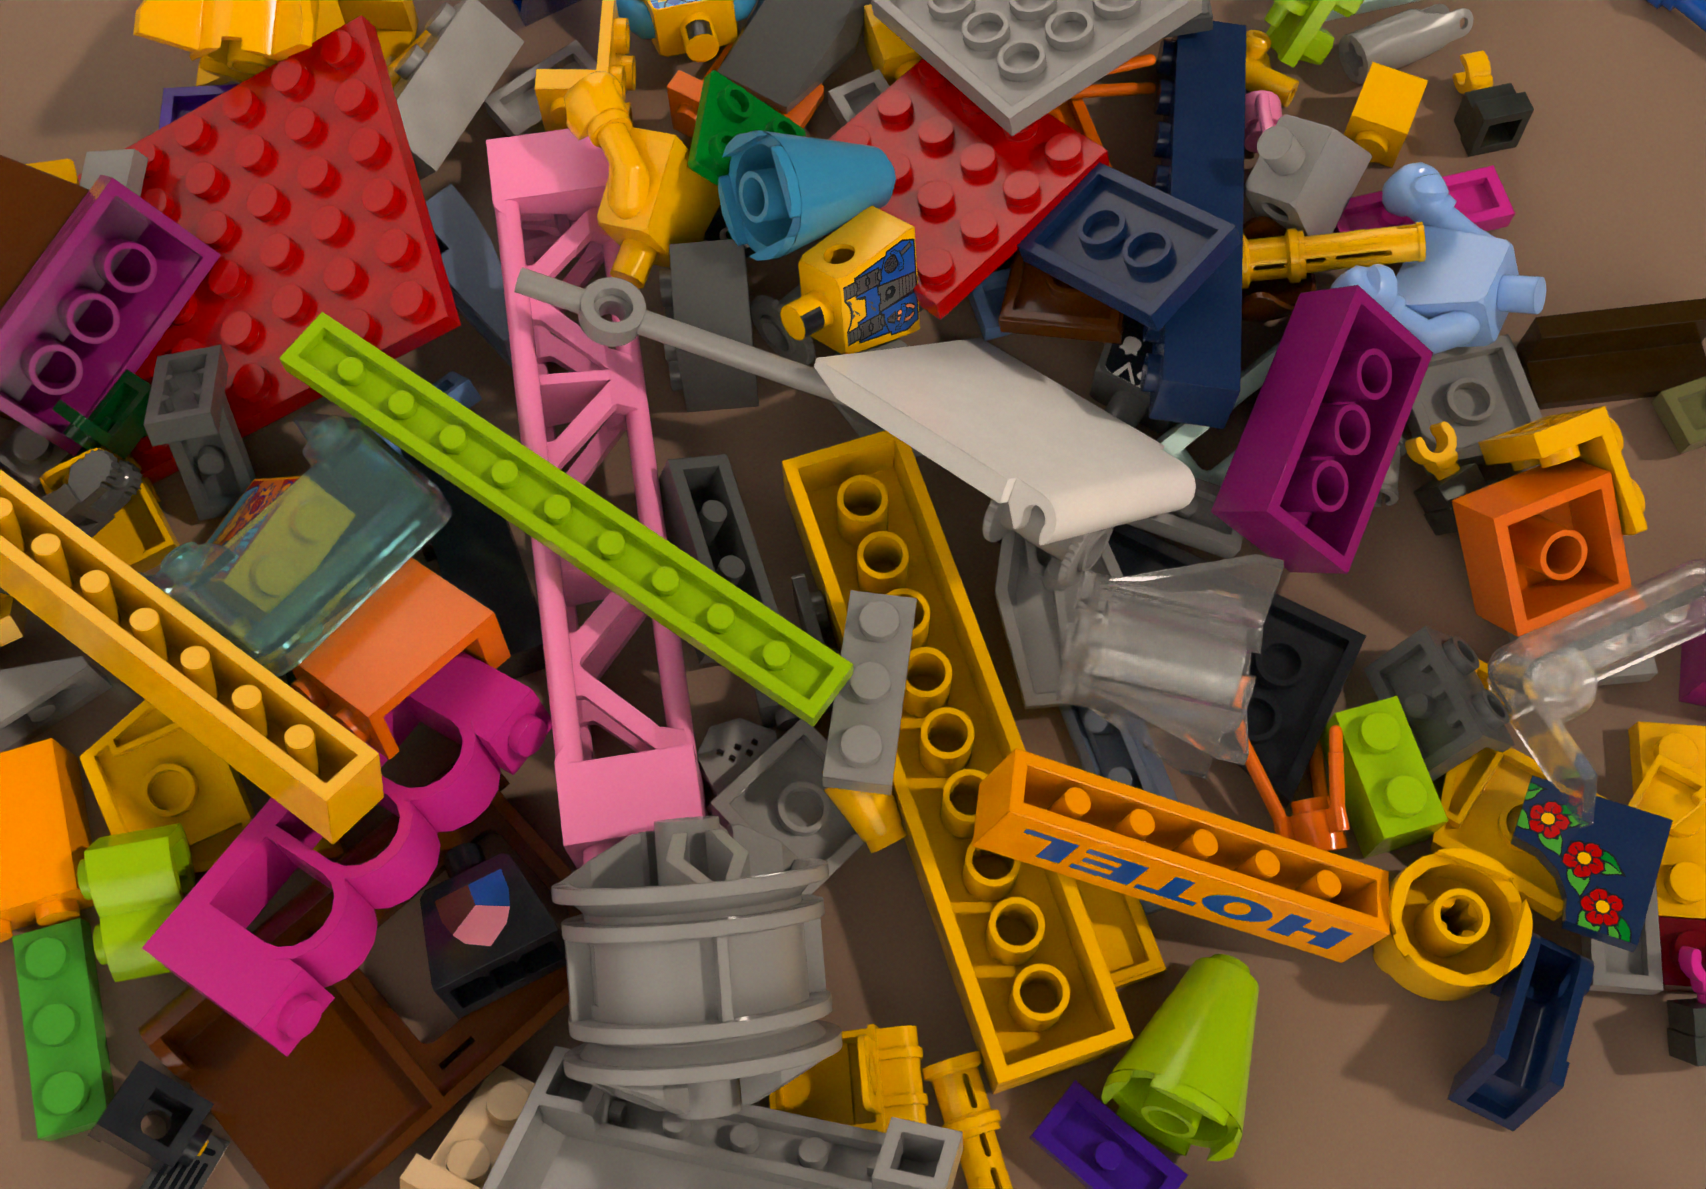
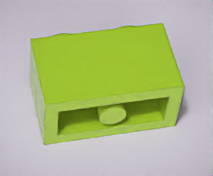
(1385, 778)

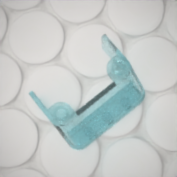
(313, 548)

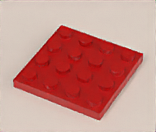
(966, 178)

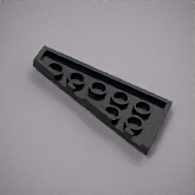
(1296, 673)

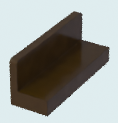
(1613, 353)

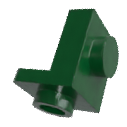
(115, 421)

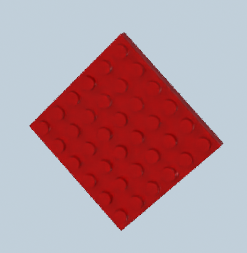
(312, 211)

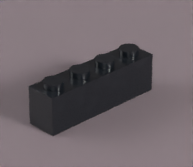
(484, 562)

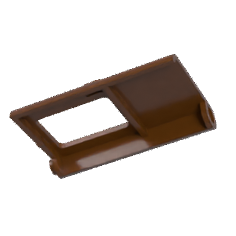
(361, 1079)

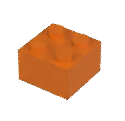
(1542, 545)

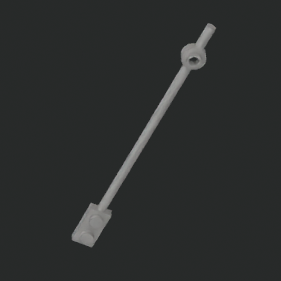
(615, 296)

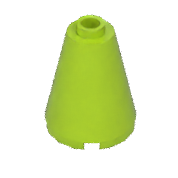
(1192, 1062)

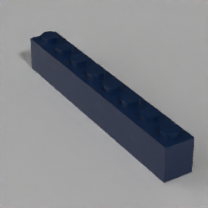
(1201, 150)

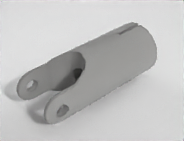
(1401, 39)

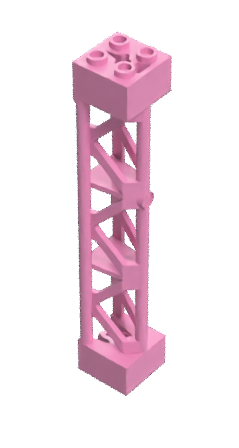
(546, 215)

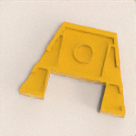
(160, 775)
(1486, 799)

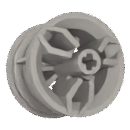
(696, 968)

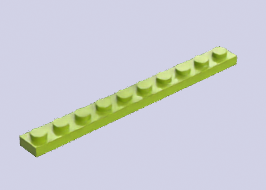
(570, 519)

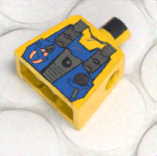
(857, 285)

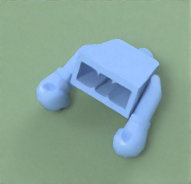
(1467, 273)

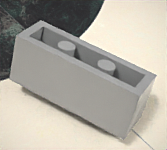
(450, 78)

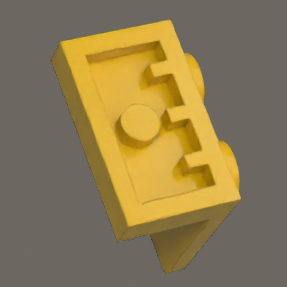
(1578, 435)

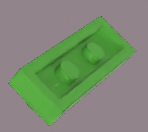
(63, 1028)

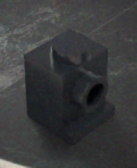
(153, 1093)

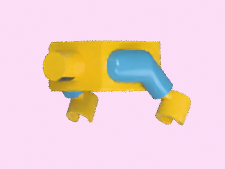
(686, 25)

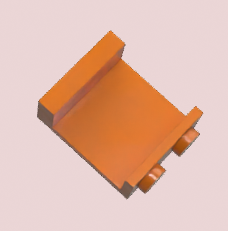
(394, 648)

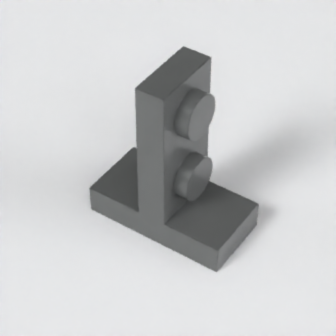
(195, 419)

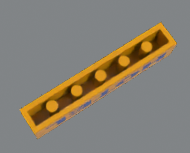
(1180, 857)

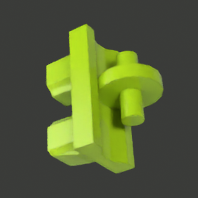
(1298, 31)

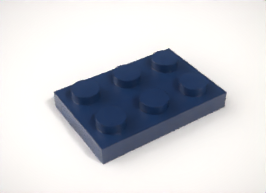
(1129, 245)

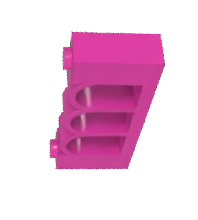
(283, 988)

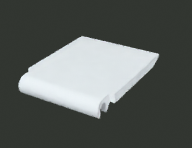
(1013, 434)

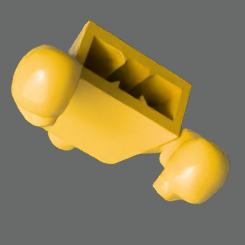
(649, 187)

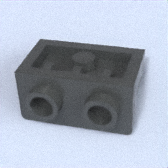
(1441, 698)

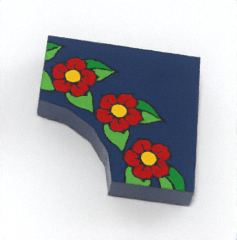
(1599, 870)

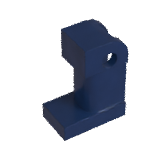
(1528, 1036)

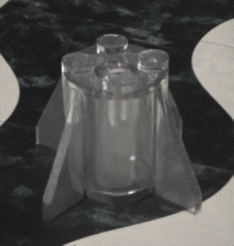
(1172, 656)

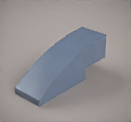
(471, 267)

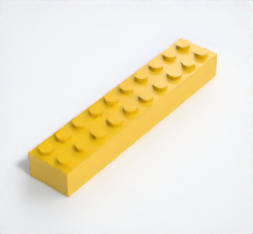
(1006, 927)

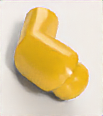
(1259, 70)

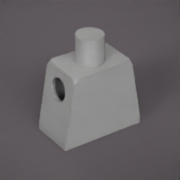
(1305, 175)

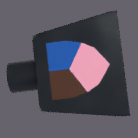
(486, 931)

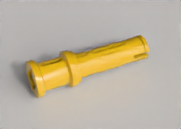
(1297, 254)
(968, 1110)

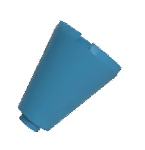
(797, 189)

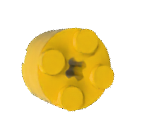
(1481, 907)

